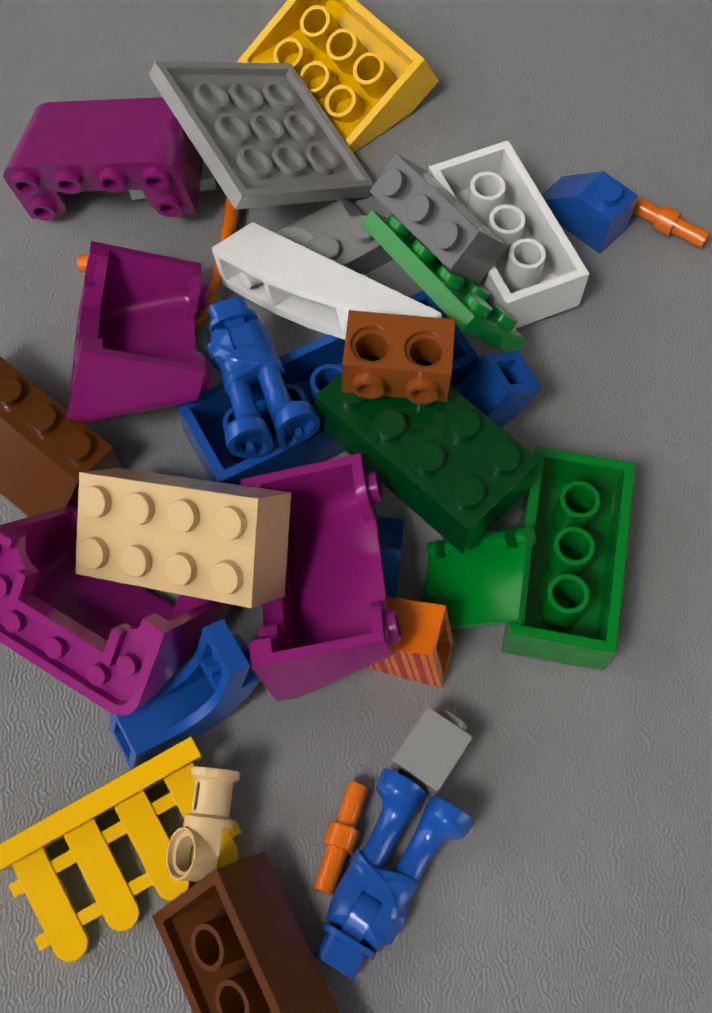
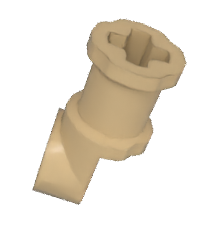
(203, 825)

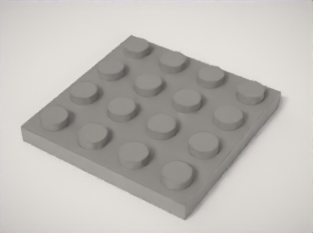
(260, 132)

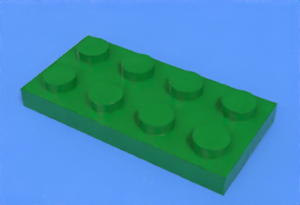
(451, 292)

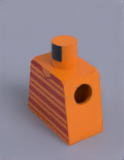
(424, 644)

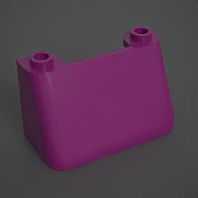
(136, 335)
(335, 583)
(89, 631)

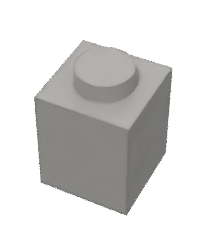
(432, 750)

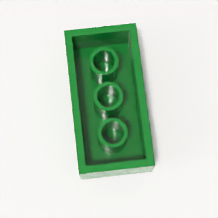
(578, 559)

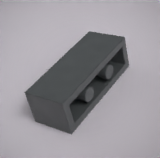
(438, 219)

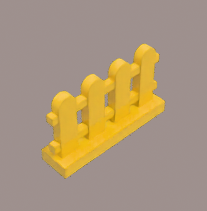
(91, 851)

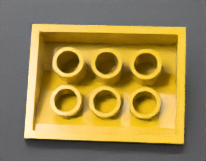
(348, 62)

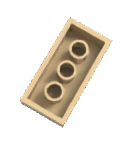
(183, 535)

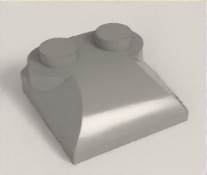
(338, 235)

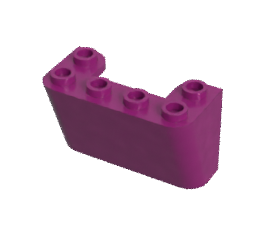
(105, 148)

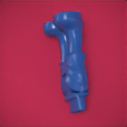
(248, 358)
(372, 899)

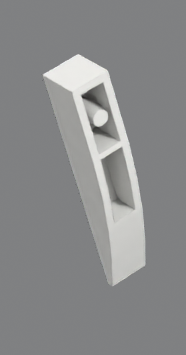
(304, 283)

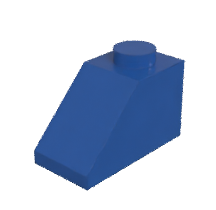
(591, 207)

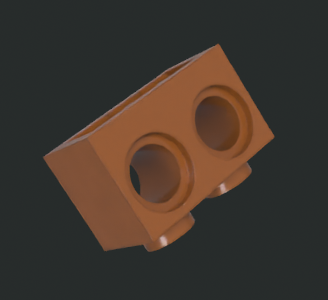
(398, 344)

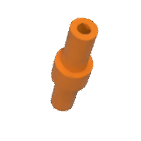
(668, 221)
(341, 838)

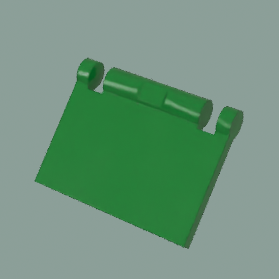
(485, 582)

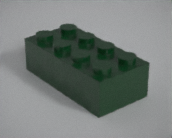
(433, 456)

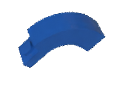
(500, 386)
(191, 700)

